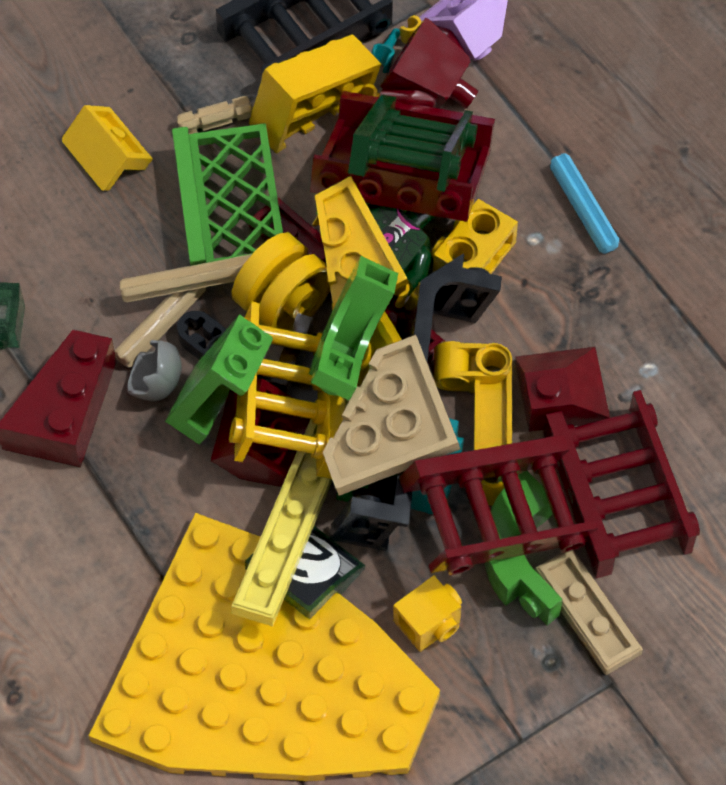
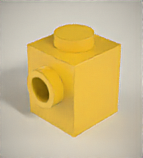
(428, 613)

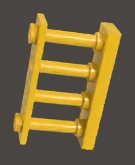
(324, 412)

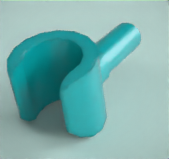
(385, 51)

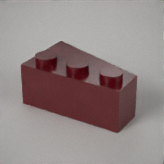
(62, 402)

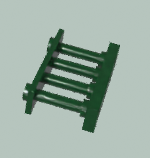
(411, 142)

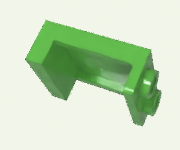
(225, 366)

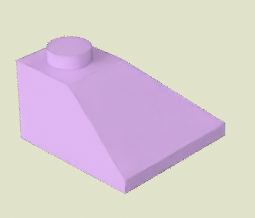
(473, 22)

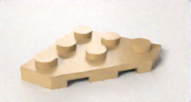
(390, 420)

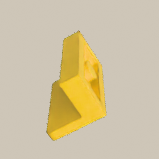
(104, 145)

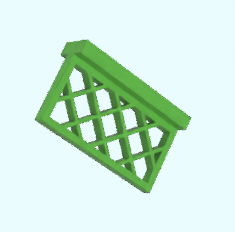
(195, 193)

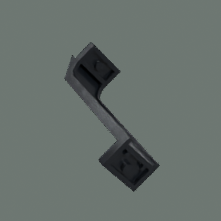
(448, 293)

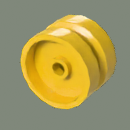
(282, 281)

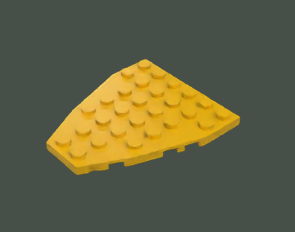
(259, 696)

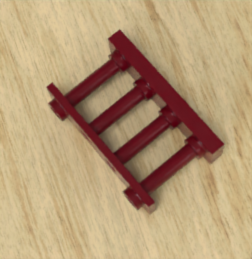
(505, 464)
(578, 474)

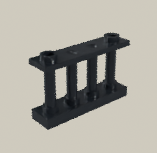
(241, 17)

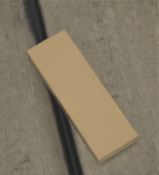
(590, 612)

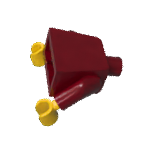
(427, 68)

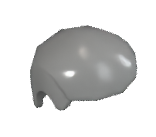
(155, 372)

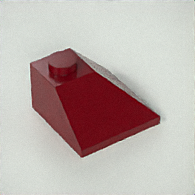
(562, 382)

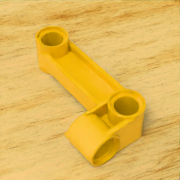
(462, 368)

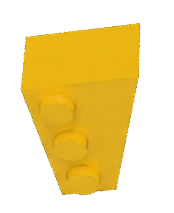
(310, 86)

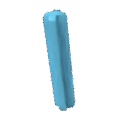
(584, 203)

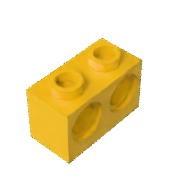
(479, 250)

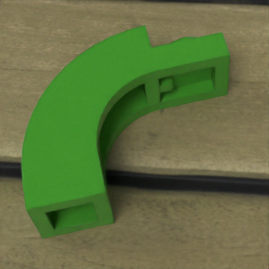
(350, 328)
(515, 575)

